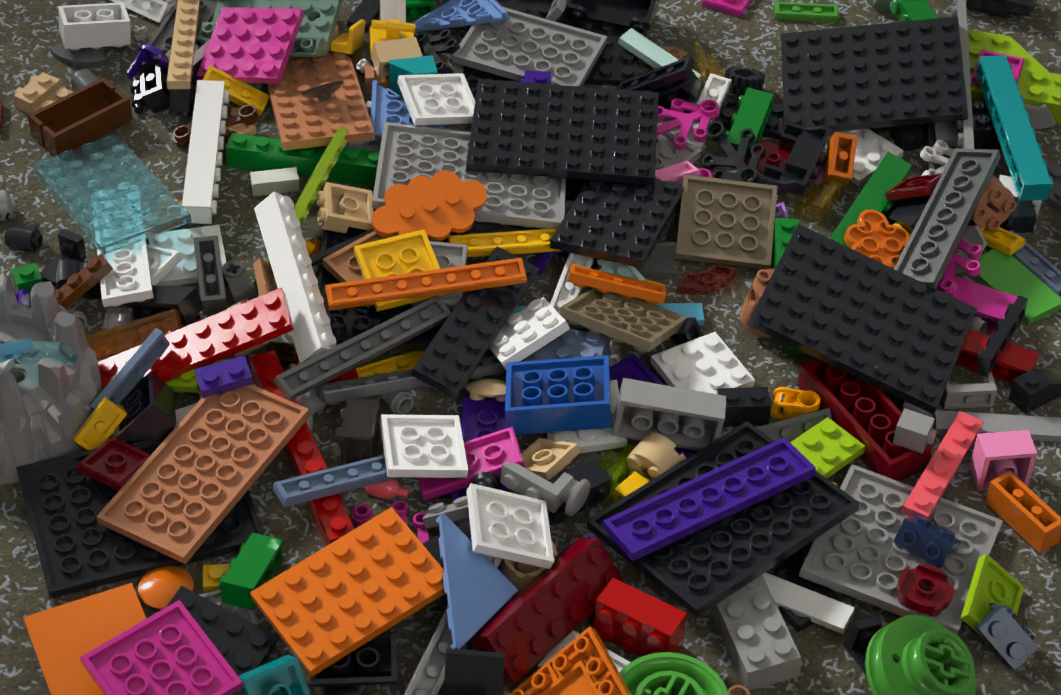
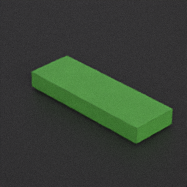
(806, 12)

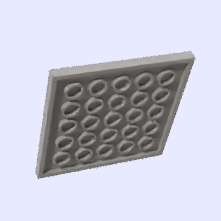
(866, 563)

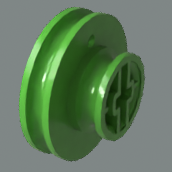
(919, 659)
(671, 675)

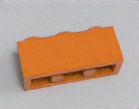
(1024, 511)

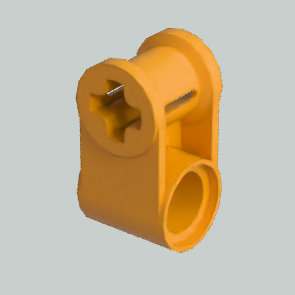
(795, 403)

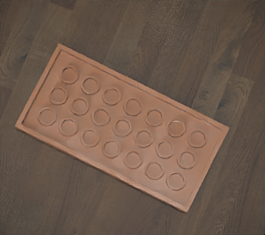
(307, 122)
(203, 470)

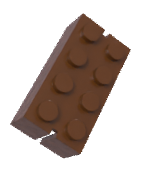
(80, 117)

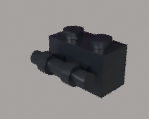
(150, 88)

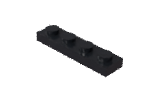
(661, 76)
(1004, 331)

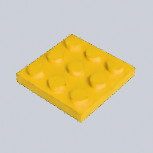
(394, 257)

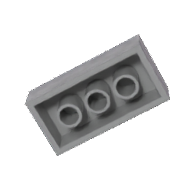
(682, 415)
(757, 636)

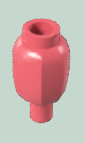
(387, 490)

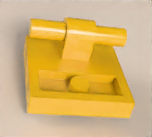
(389, 30)

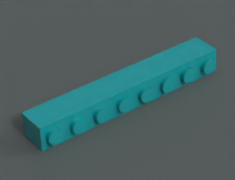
(1013, 128)

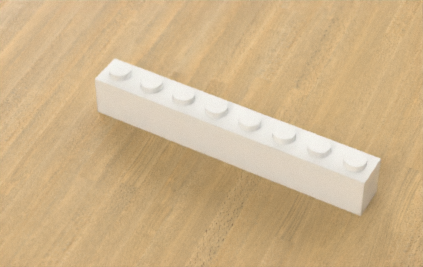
(204, 151)
(295, 275)

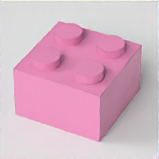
(1000, 453)

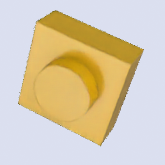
(212, 576)

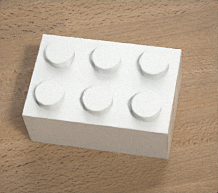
(94, 25)

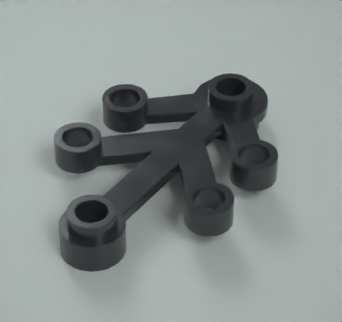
(426, 44)
(734, 158)

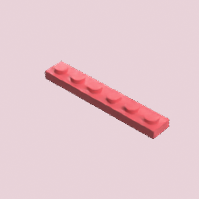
(943, 466)

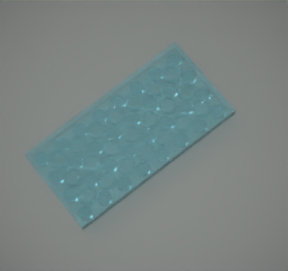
(111, 194)

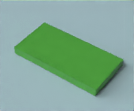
(1012, 277)

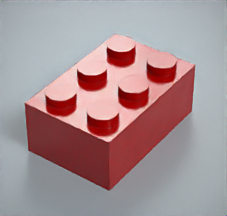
(638, 621)

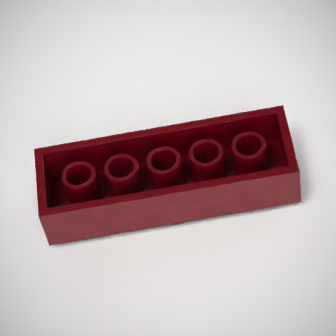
(865, 415)
(547, 608)

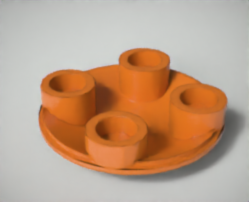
(161, 585)

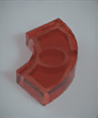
(706, 281)

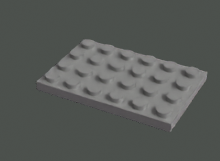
(531, 44)

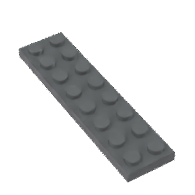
(947, 215)

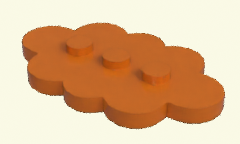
(430, 204)
(877, 238)

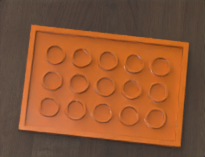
(350, 591)

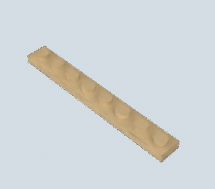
(183, 44)

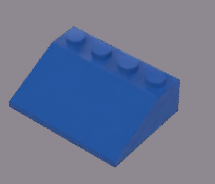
(558, 395)

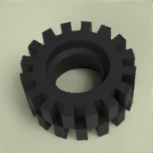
(744, 78)

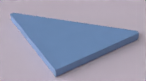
(462, 13)
(390, 108)
(471, 583)

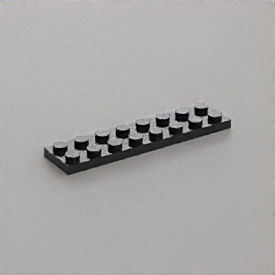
(470, 332)

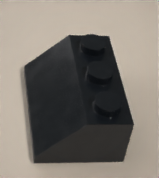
(149, 411)
(368, 665)

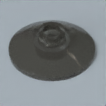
(323, 91)

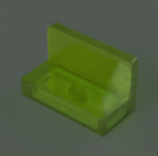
(616, 466)

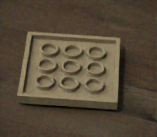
(726, 222)
(622, 318)

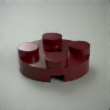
(911, 593)

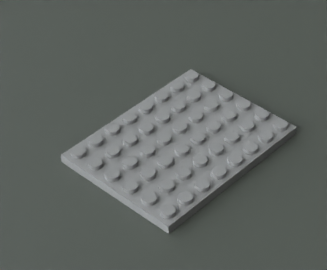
(511, 198)

